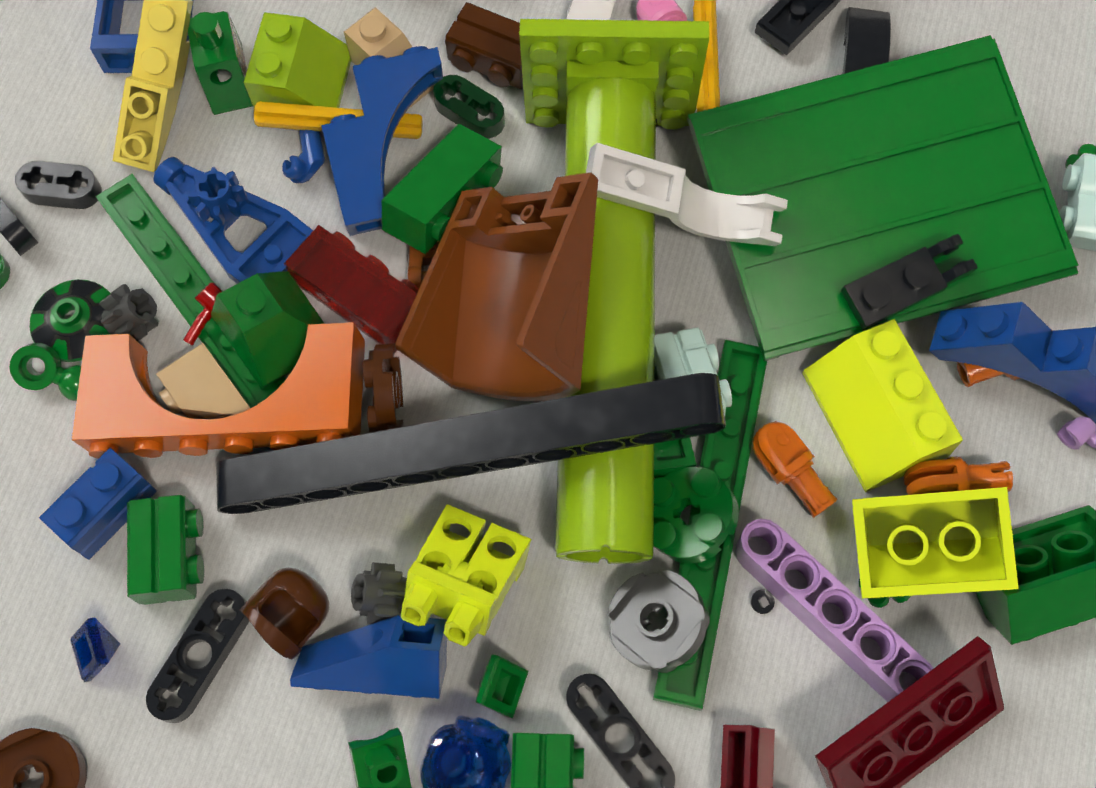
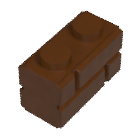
(486, 45)

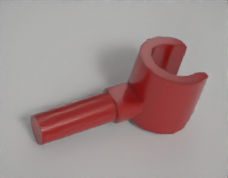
(207, 300)

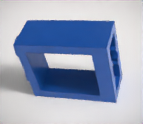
(111, 49)

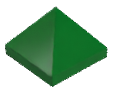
(501, 686)

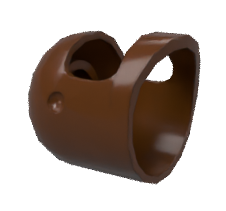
(287, 610)

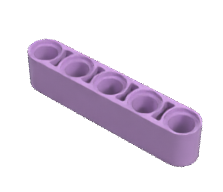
(824, 588)

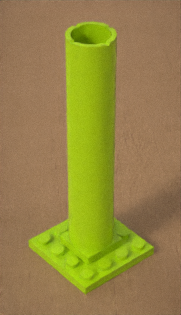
(609, 90)

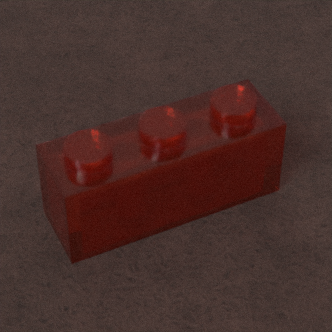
(352, 284)

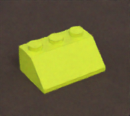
(881, 405)
(935, 543)

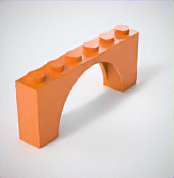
(311, 406)

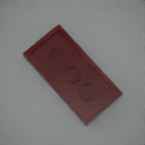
(917, 723)

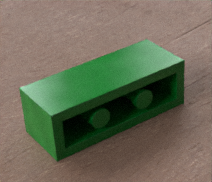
(426, 197)

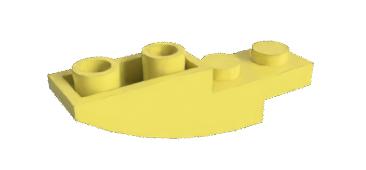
(155, 83)

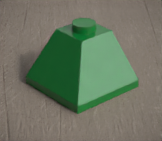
(266, 323)

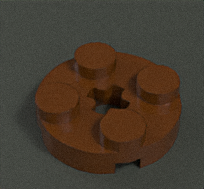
(383, 375)
(47, 753)

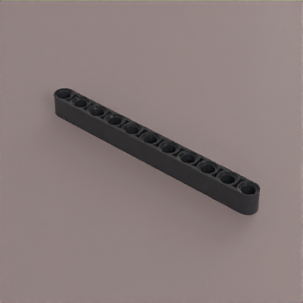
(473, 444)

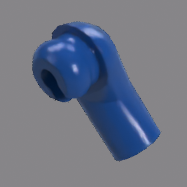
(303, 167)

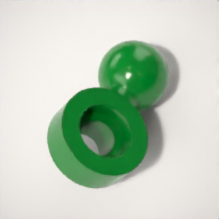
(28, 378)

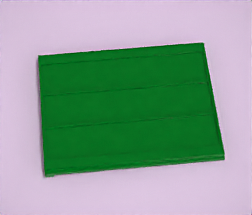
(876, 173)

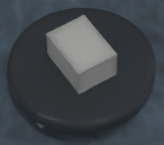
(762, 601)

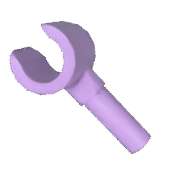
(1078, 432)

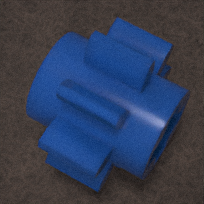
(217, 196)

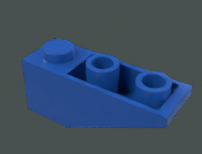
(378, 659)

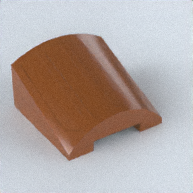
(508, 293)

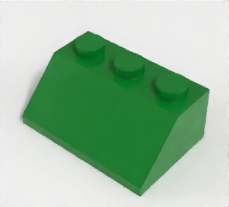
(1053, 576)

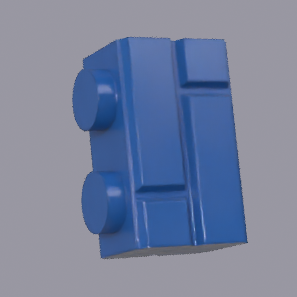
(96, 504)

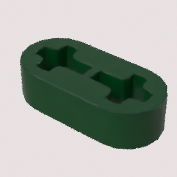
(473, 101)

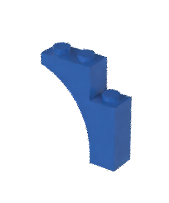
(361, 144)
(1022, 345)

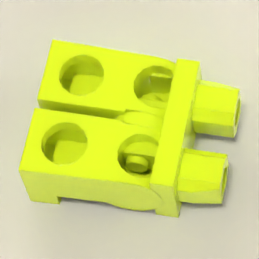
(462, 575)

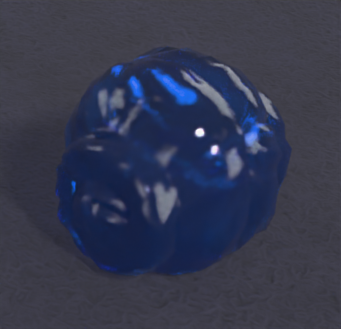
(467, 756)

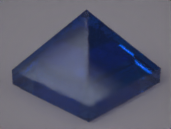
(93, 648)

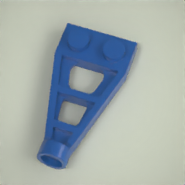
(265, 254)

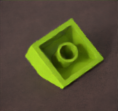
(296, 63)

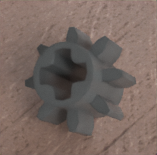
(129, 312)
(378, 592)

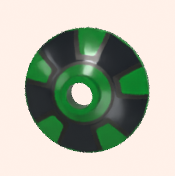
(68, 334)

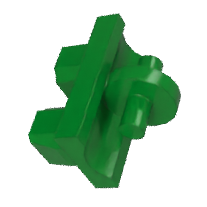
(380, 761)

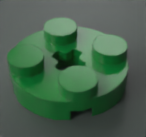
(708, 529)

